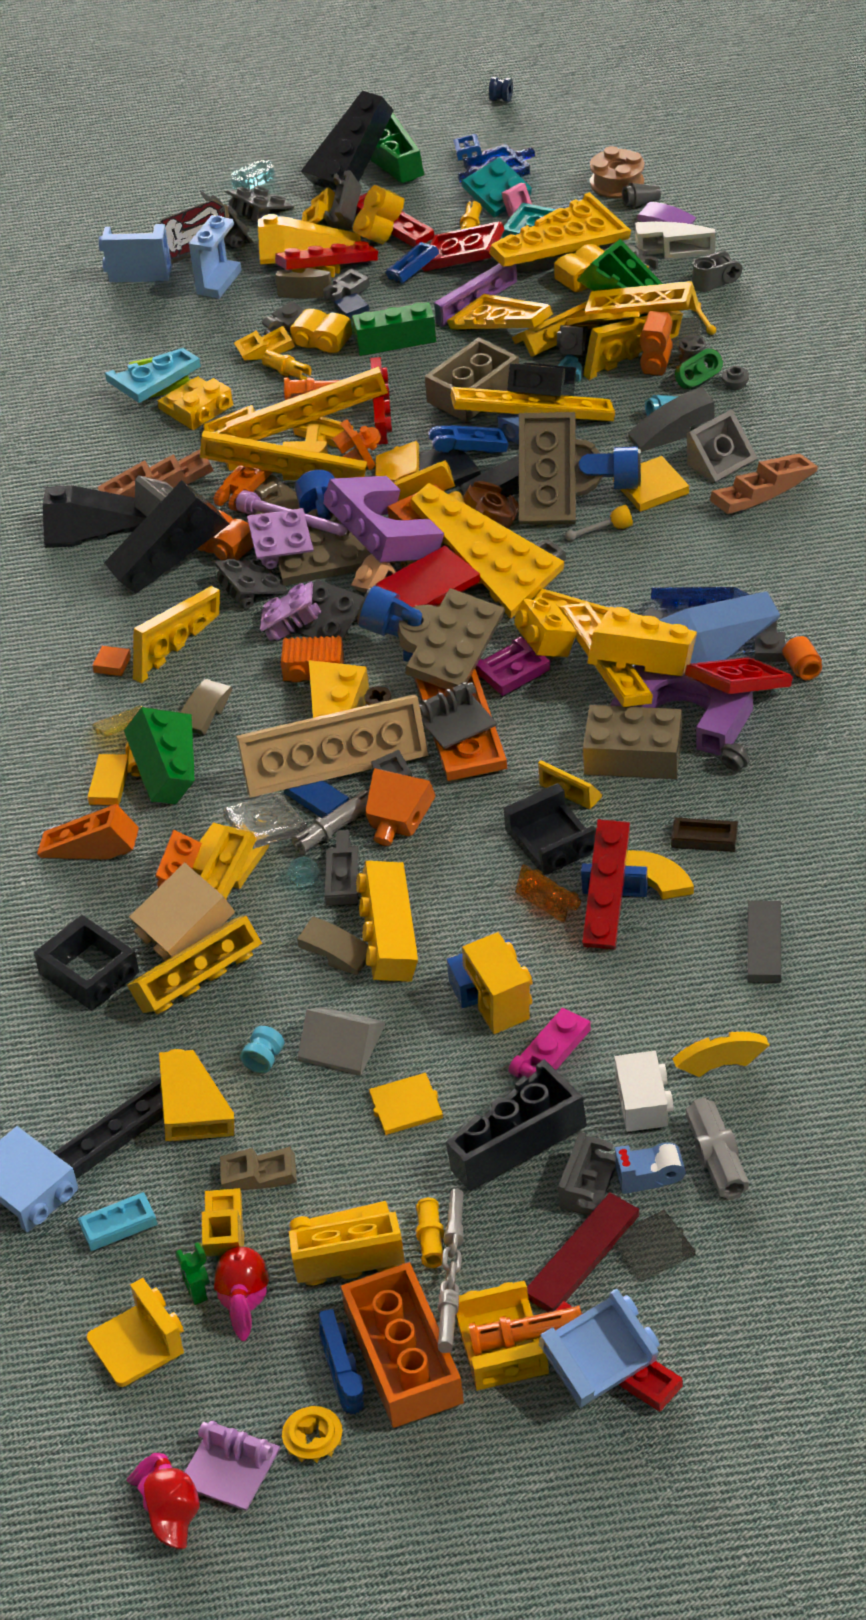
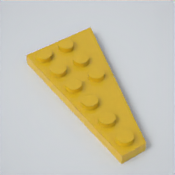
(562, 233)
(506, 562)

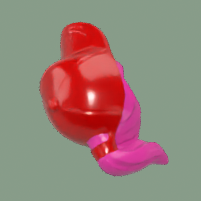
(241, 1286)
(168, 1498)

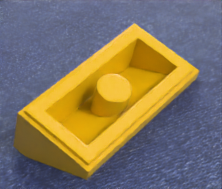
(575, 788)

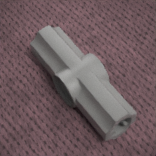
(717, 1149)

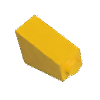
(191, 1099)

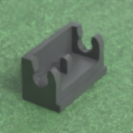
(344, 202)
(586, 1175)

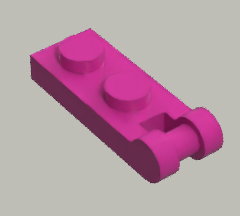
(552, 1043)

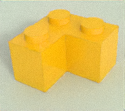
(500, 982)

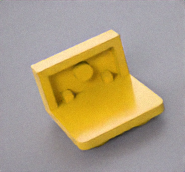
(138, 1337)

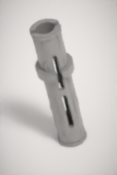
(325, 827)

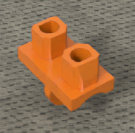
(367, 438)

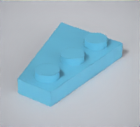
(147, 379)

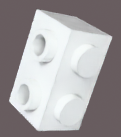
(642, 1091)

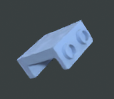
(136, 255)
(209, 261)
(32, 1179)
(600, 1348)

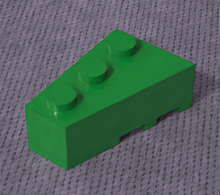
(617, 269)
(163, 752)

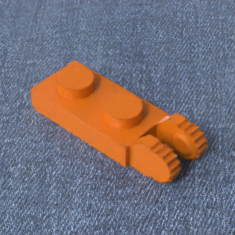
(240, 479)

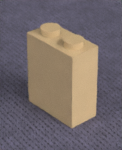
(180, 913)

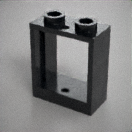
(69, 944)

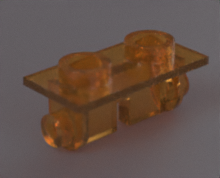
(546, 893)

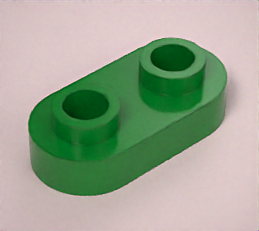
(697, 370)

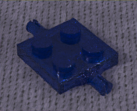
(511, 157)

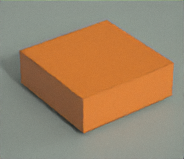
(111, 660)

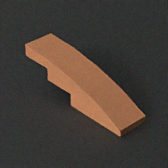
(167, 470)
(767, 482)

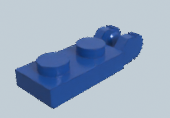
(468, 438)
(341, 1364)

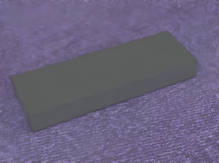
(764, 941)

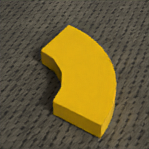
(662, 874)
(706, 1055)

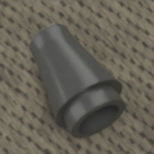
(640, 194)

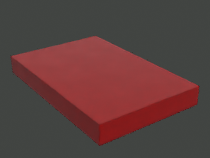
(464, 245)
(431, 578)
(738, 675)

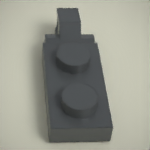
(341, 871)

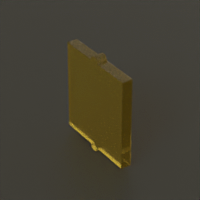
(115, 723)

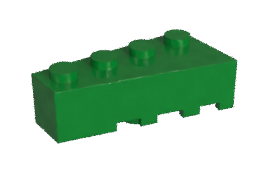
(398, 153)

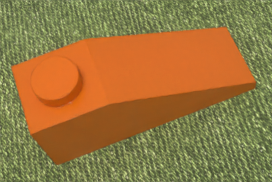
(93, 836)

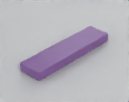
(489, 282)

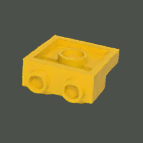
(197, 402)

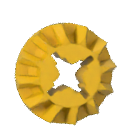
(305, 1422)

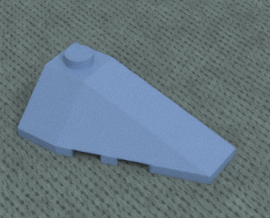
(726, 624)

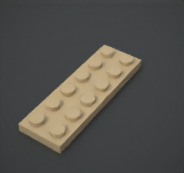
(330, 745)

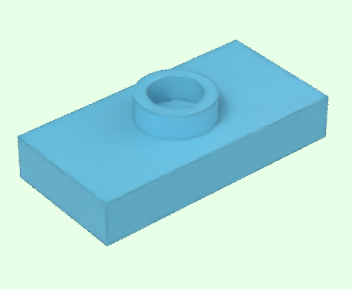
(117, 1221)

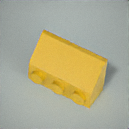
(346, 1248)

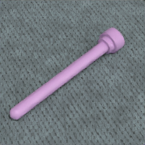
(250, 503)

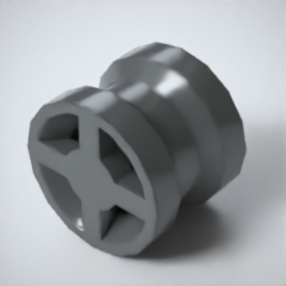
(690, 347)

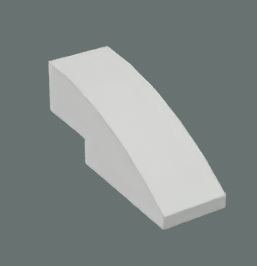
(674, 239)

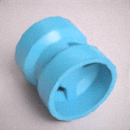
(261, 1051)

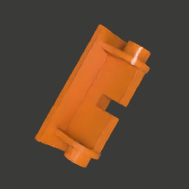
(178, 850)

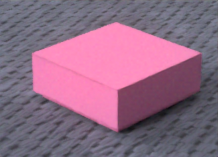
(515, 196)

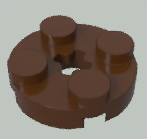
(489, 501)

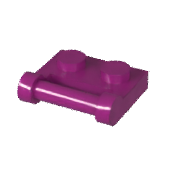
(512, 666)

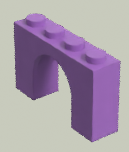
(359, 507)
(724, 711)

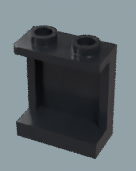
(541, 379)
(548, 830)

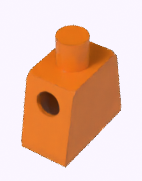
(397, 804)

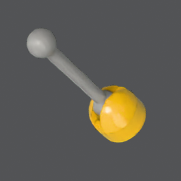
(619, 518)

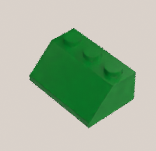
(393, 328)

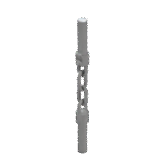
(448, 1298)

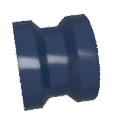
(500, 89)

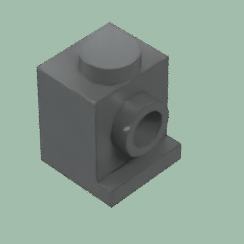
(572, 339)

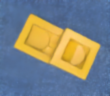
(319, 204)
(254, 347)

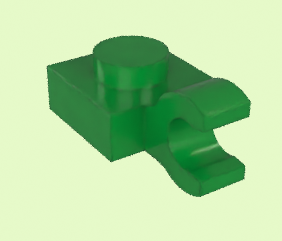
(194, 1273)

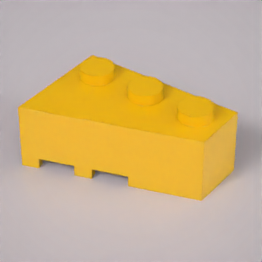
(643, 642)
(336, 687)

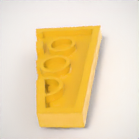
(500, 312)
(619, 341)
(171, 629)

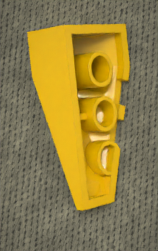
(281, 233)

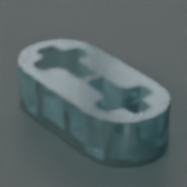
(253, 174)

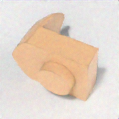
(370, 573)

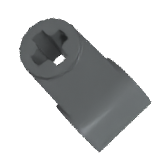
(714, 271)

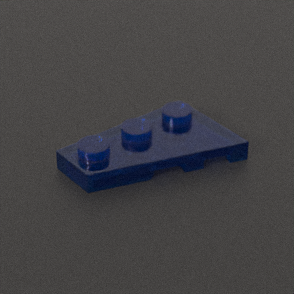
(693, 596)

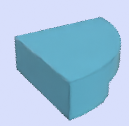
(572, 361)

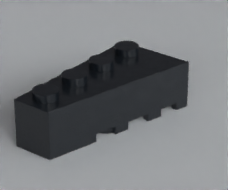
(350, 141)
(165, 537)
(516, 1127)

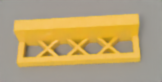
(643, 299)
(545, 336)

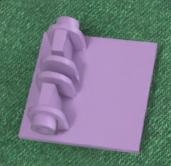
(279, 535)
(278, 611)
(230, 1464)

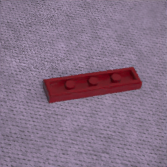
(582, 1253)

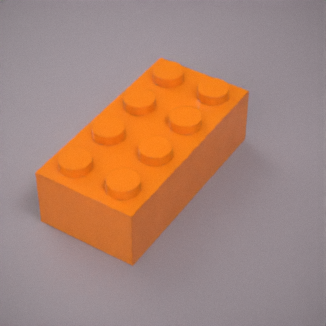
(401, 1345)

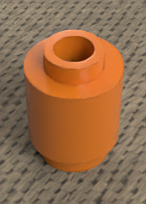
(802, 657)

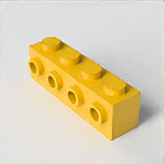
(387, 921)
(194, 964)

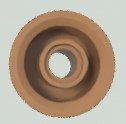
(614, 170)

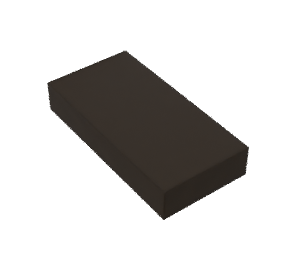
(704, 834)

